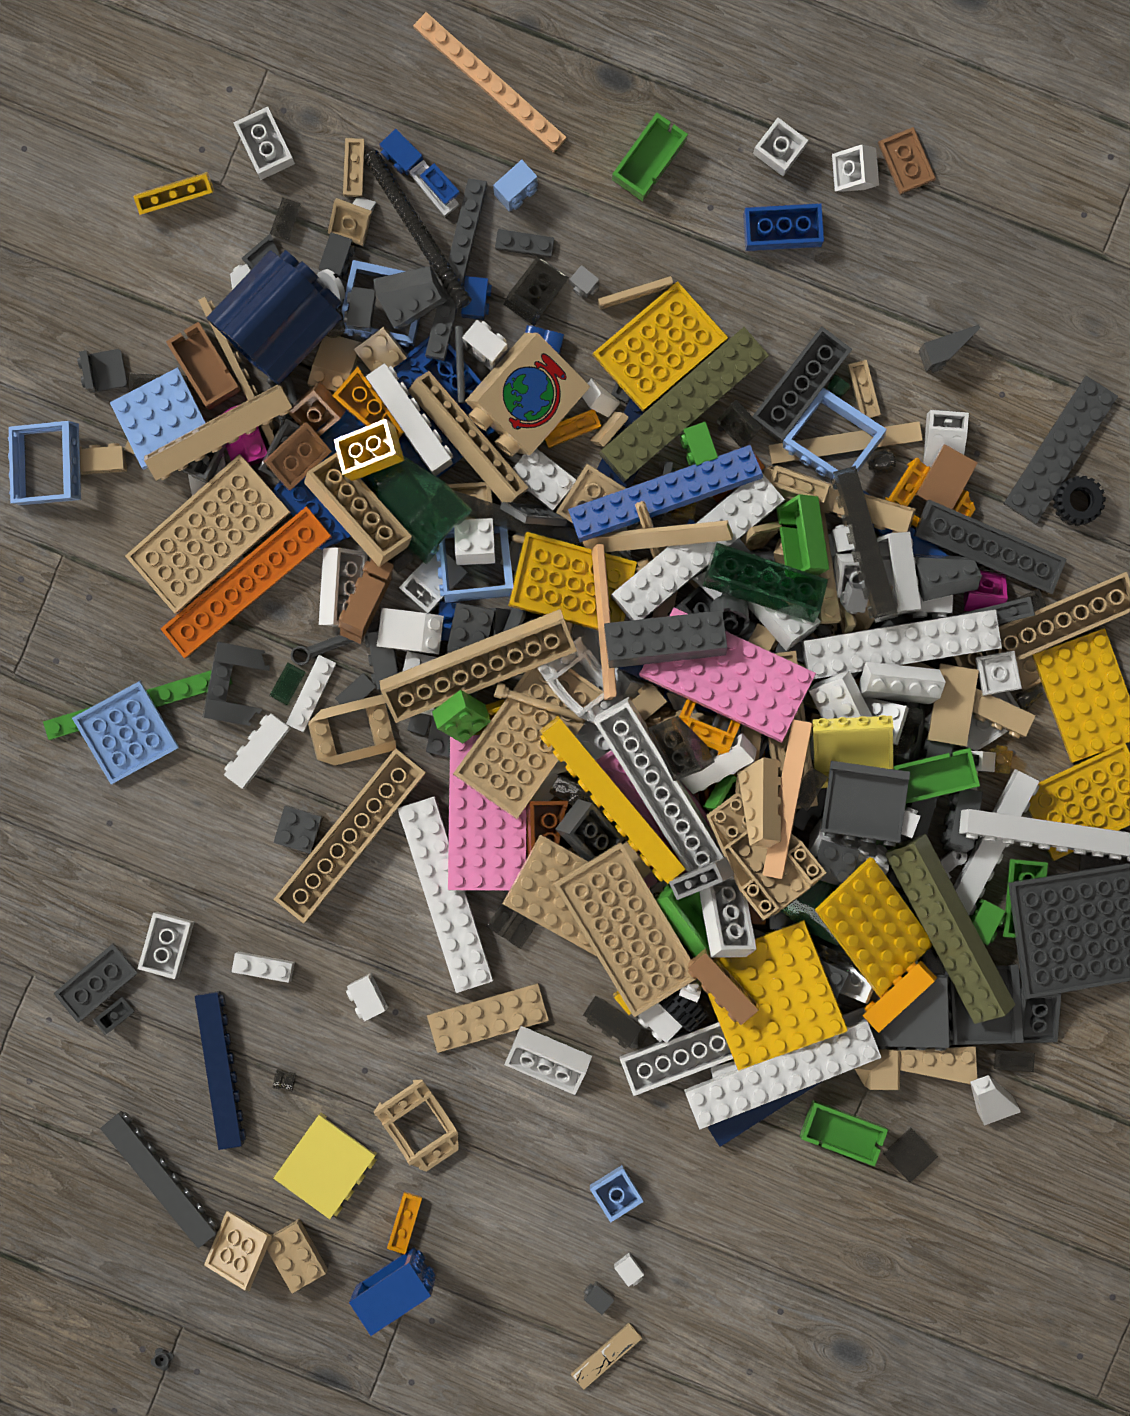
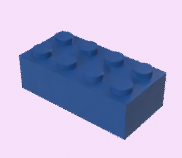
(783, 227)

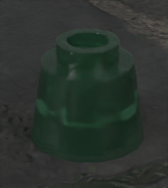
(838, 386)

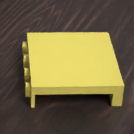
(853, 741)
(325, 1167)

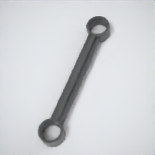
(327, 645)

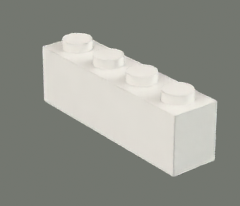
(257, 751)
(740, 755)

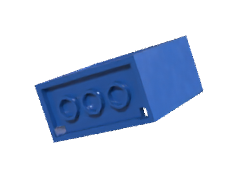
(393, 1291)

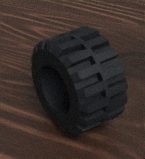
(1094, 496)
(684, 1011)

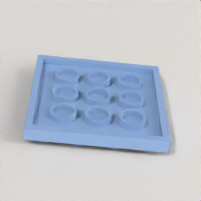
(157, 413)
(125, 732)

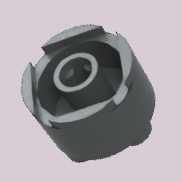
(734, 612)

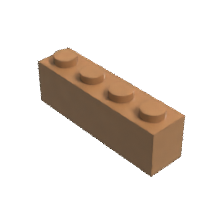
(723, 987)

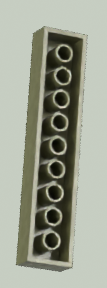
(683, 404)
(950, 929)

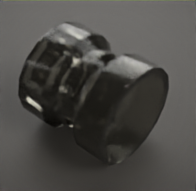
(288, 1083)

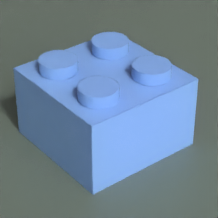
(516, 186)
(616, 1193)

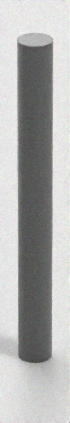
(460, 364)

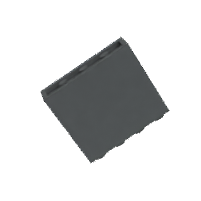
(865, 803)
(920, 1023)
(994, 1031)

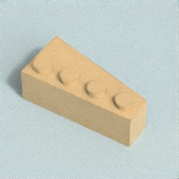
(761, 801)
(953, 1064)

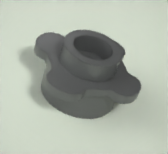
(163, 1365)

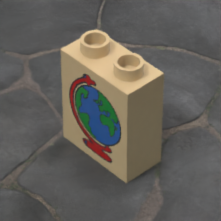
(526, 395)

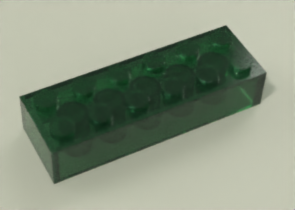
(765, 582)

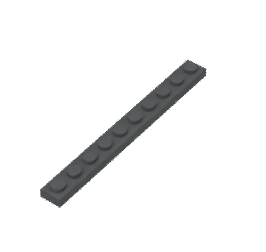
(459, 260)

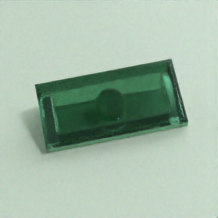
(287, 683)

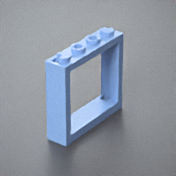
(377, 271)
(846, 411)
(71, 462)
(476, 593)

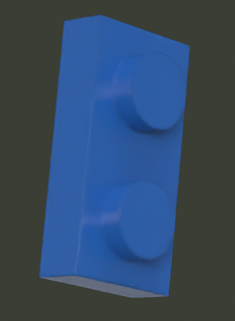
(439, 184)

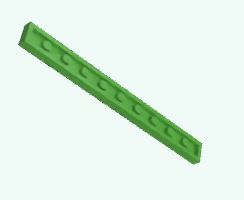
(160, 696)

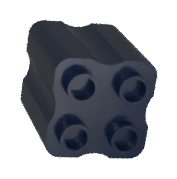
(277, 314)

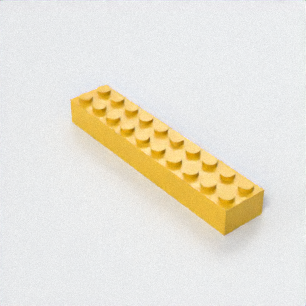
(614, 802)

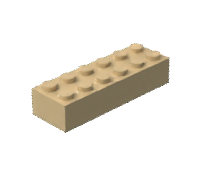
(358, 511)

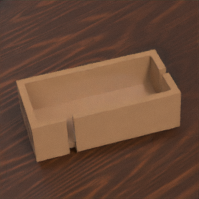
(203, 366)
(365, 600)

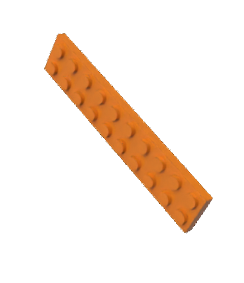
(246, 582)

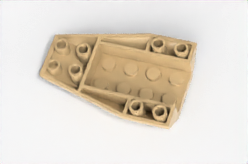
(764, 893)

